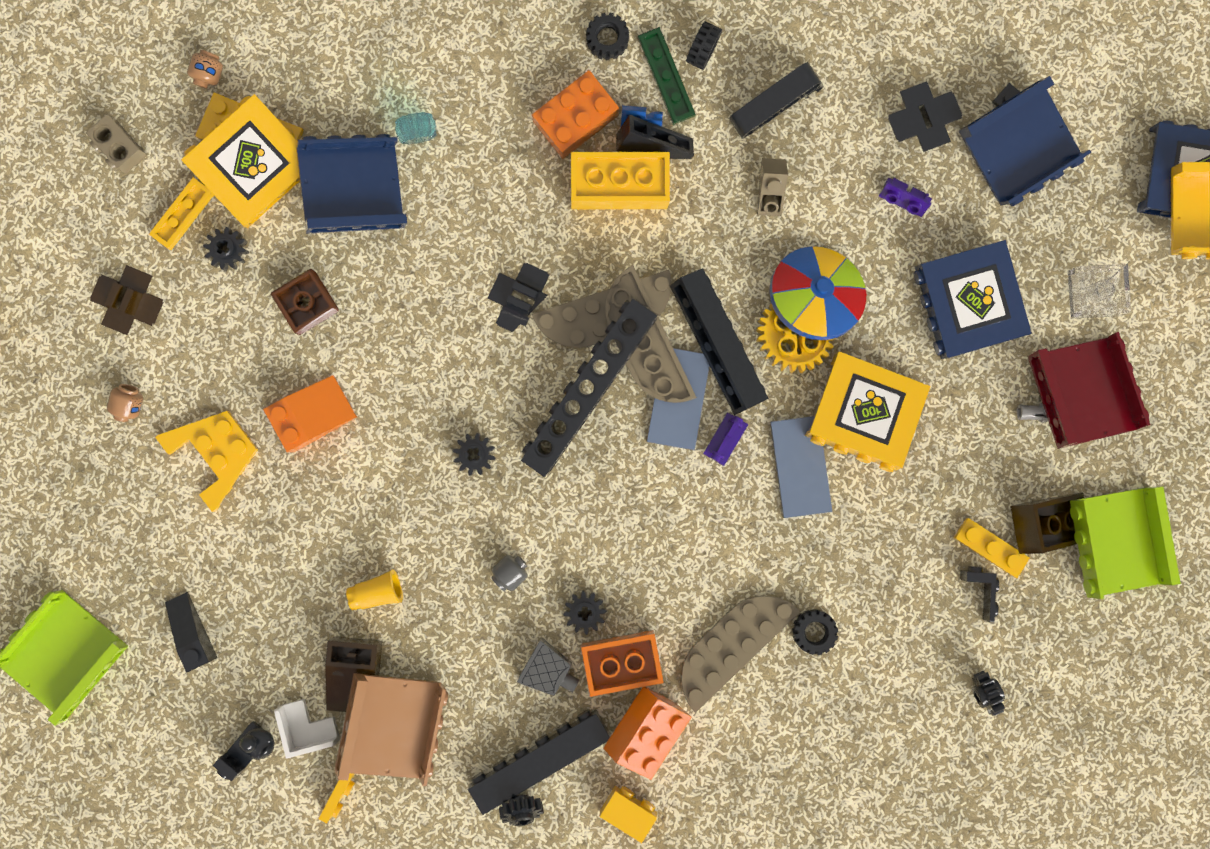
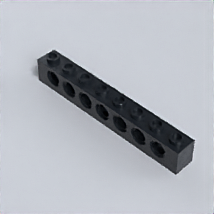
(543, 461)

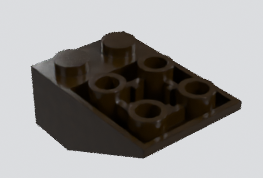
(344, 659)

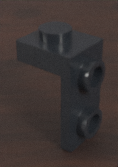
(991, 586)
(234, 760)

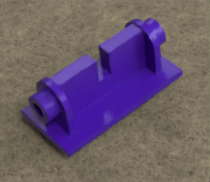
(914, 202)
(725, 438)

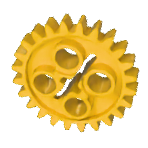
(773, 336)

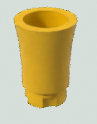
(375, 592)

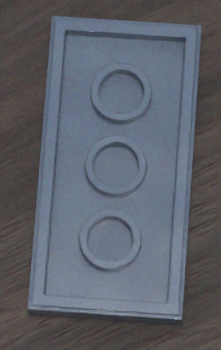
(679, 422)
(800, 469)

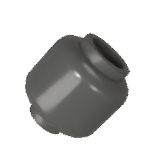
(509, 572)

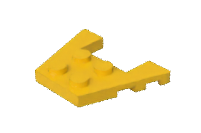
(221, 445)

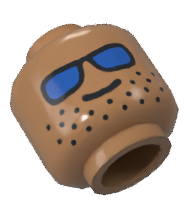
(205, 69)
(124, 402)

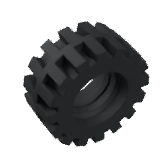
(611, 22)
(703, 45)
(830, 632)

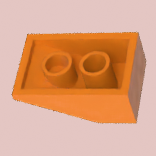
(309, 414)

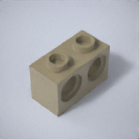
(115, 145)

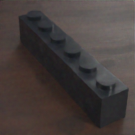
(718, 341)
(539, 761)

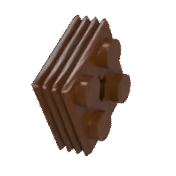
(289, 301)

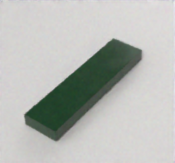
(666, 75)

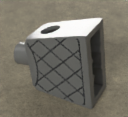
(547, 670)

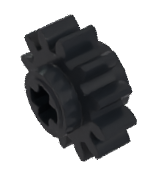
(218, 255)
(464, 455)
(576, 607)
(988, 693)
(521, 810)

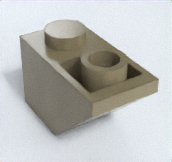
(772, 186)

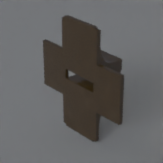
(126, 300)

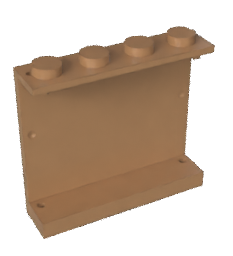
(391, 727)

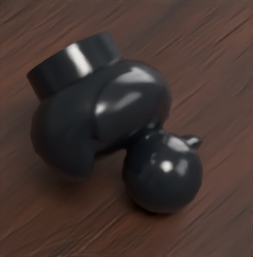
(257, 743)

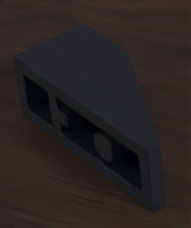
(644, 136)
(189, 633)

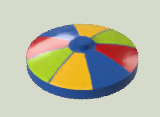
(817, 293)

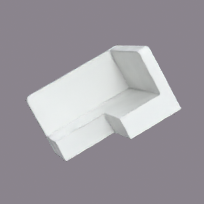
(302, 735)

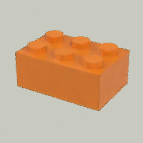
(575, 114)
(622, 663)
(647, 733)

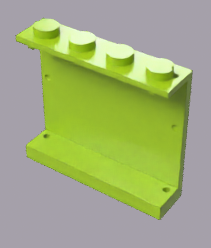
(1124, 541)
(60, 654)

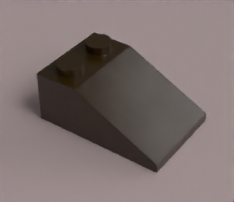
(1044, 524)

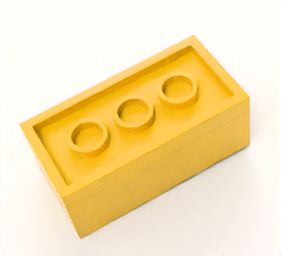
(620, 180)

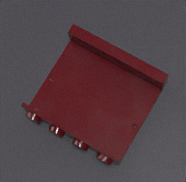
(1088, 391)

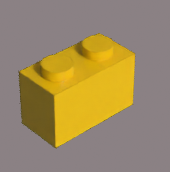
(629, 813)

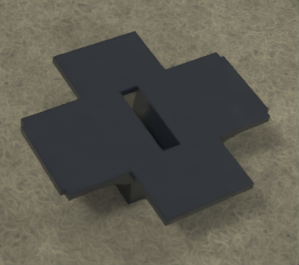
(928, 121)
(528, 284)

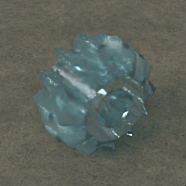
(415, 128)

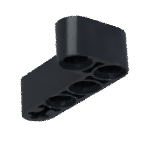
(776, 100)

